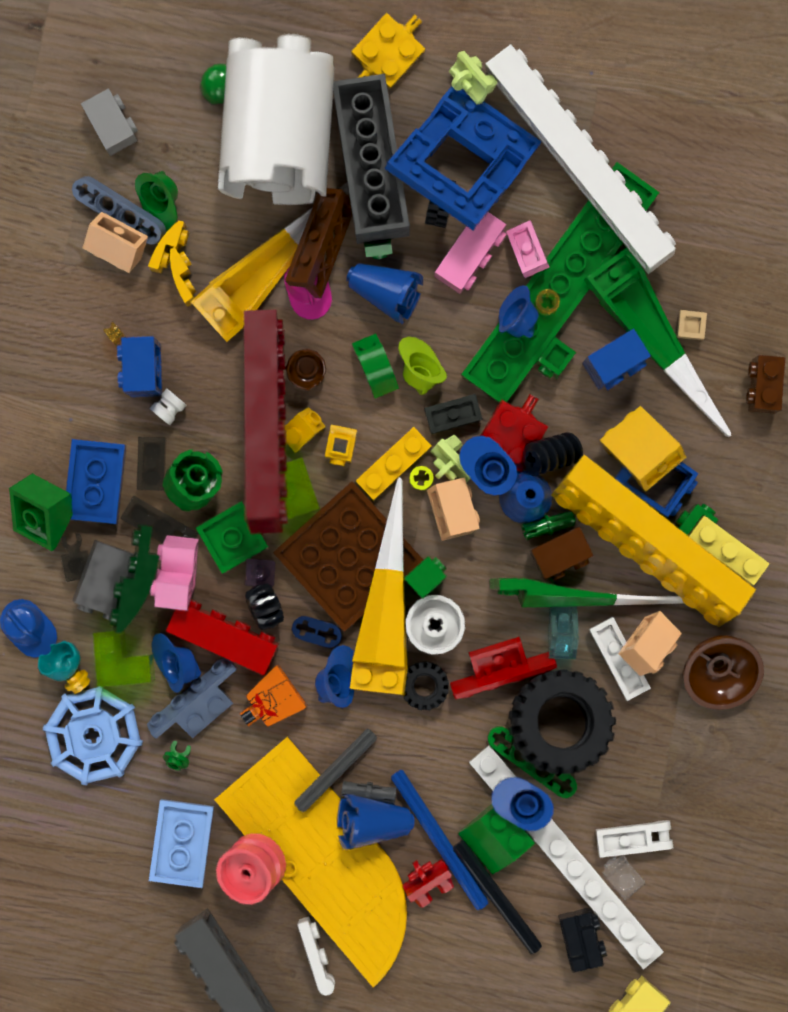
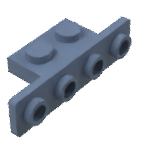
(197, 704)

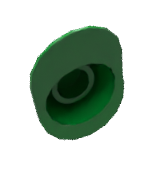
(157, 196)

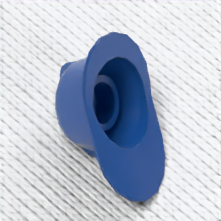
(518, 313)
(488, 465)
(28, 628)
(174, 662)
(335, 679)
(522, 803)

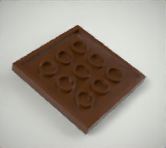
(338, 554)

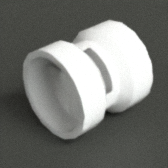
(168, 406)

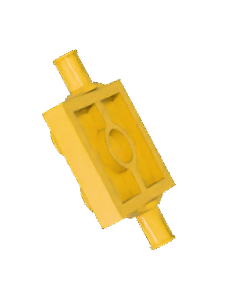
(389, 49)

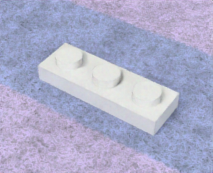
(610, 642)

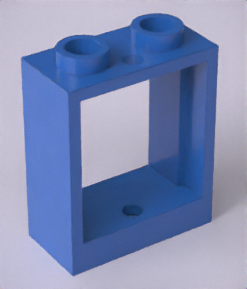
(673, 504)

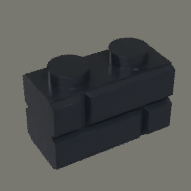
(581, 939)

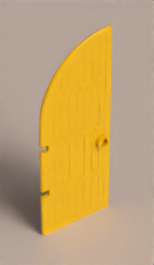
(347, 891)

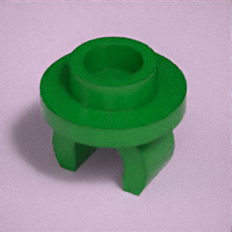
(177, 760)

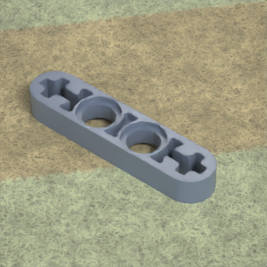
(120, 206)

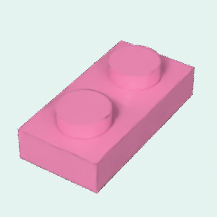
(527, 249)

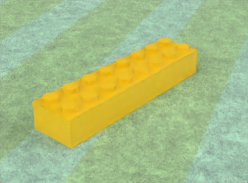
(653, 542)

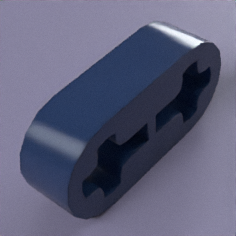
(318, 625)

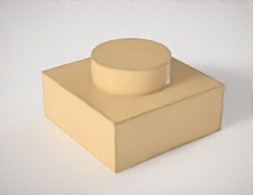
(691, 325)

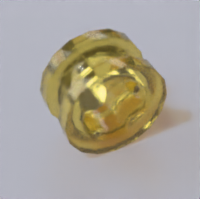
(546, 311)
(114, 333)

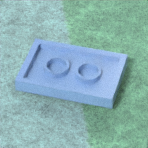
(181, 843)

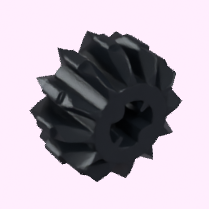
(264, 606)

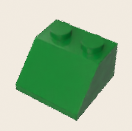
(40, 510)
(495, 839)

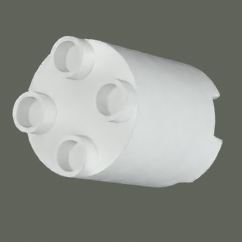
(276, 120)

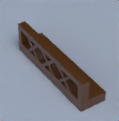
(318, 239)

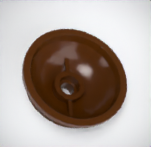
(727, 682)

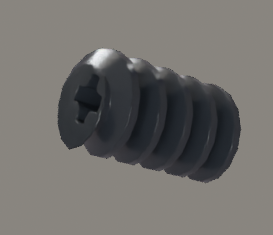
(552, 453)

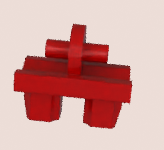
(425, 879)

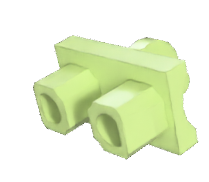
(469, 77)
(448, 460)

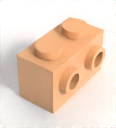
(115, 242)
(453, 508)
(650, 644)

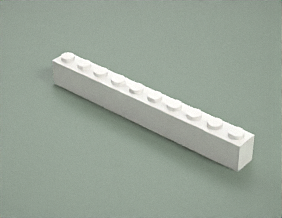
(580, 159)

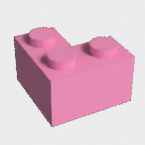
(177, 575)

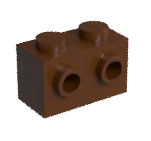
(766, 384)
(562, 553)

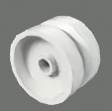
(435, 640)

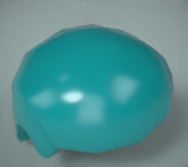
(60, 661)

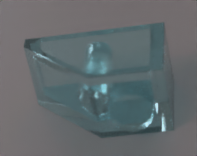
(563, 632)

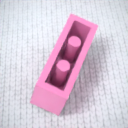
(470, 253)

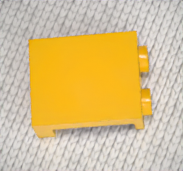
(643, 447)

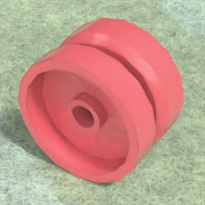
(251, 868)

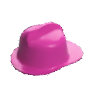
(305, 304)

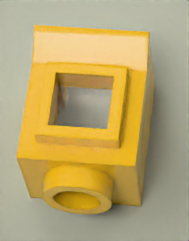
(340, 445)

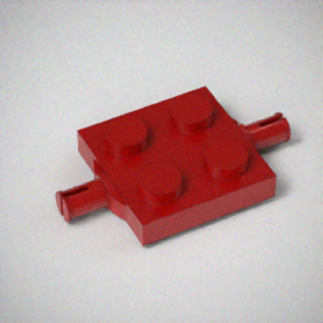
(514, 428)

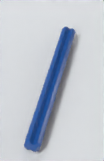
(439, 839)

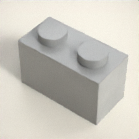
(109, 122)

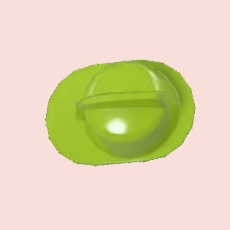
(421, 365)

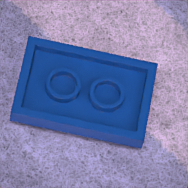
(96, 480)

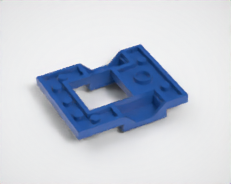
(481, 131)

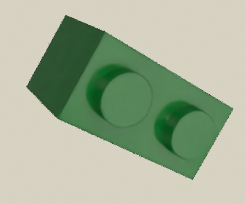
(426, 576)

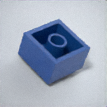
(615, 359)
(140, 366)

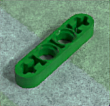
(528, 767)

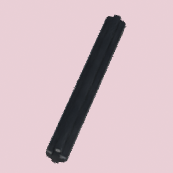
(497, 897)

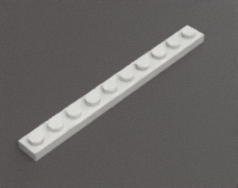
(578, 871)

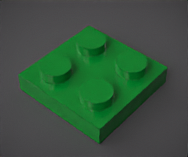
(230, 539)

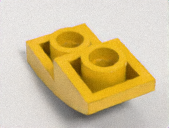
(174, 237)
(179, 267)

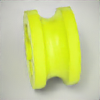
(415, 472)

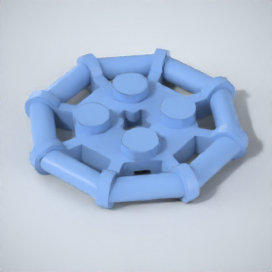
(83, 748)

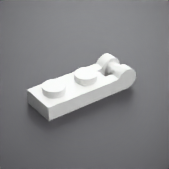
(633, 839)
(316, 956)

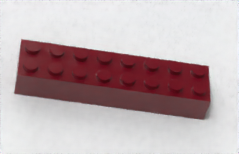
(265, 422)

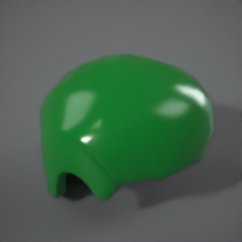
(213, 84)

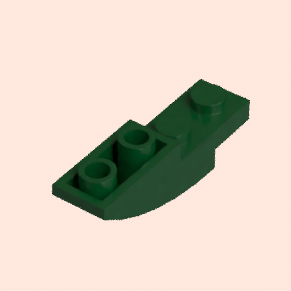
(133, 590)

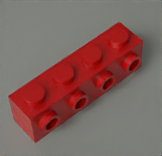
(224, 637)

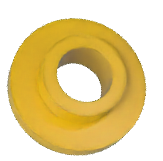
(77, 681)

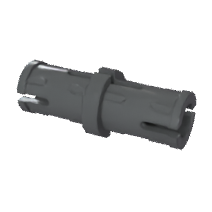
(370, 791)

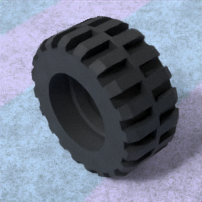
(597, 722)

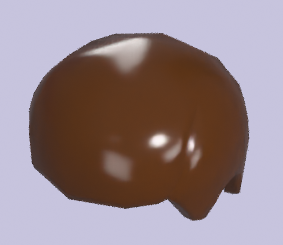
(305, 369)

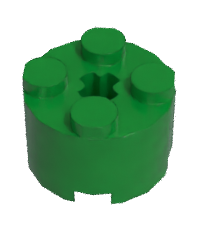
(183, 490)

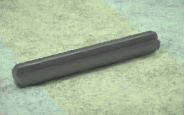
(335, 770)

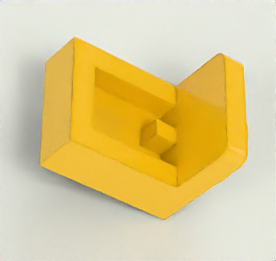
(303, 429)

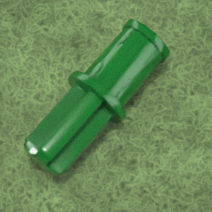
(548, 525)

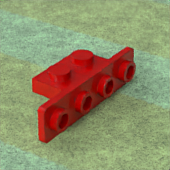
(499, 666)

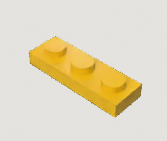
(393, 463)

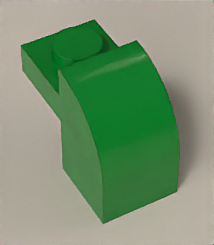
(375, 365)

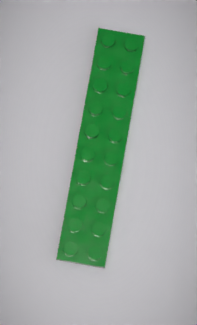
(582, 249)

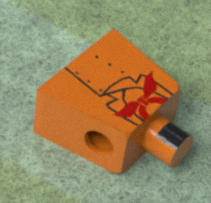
(273, 699)

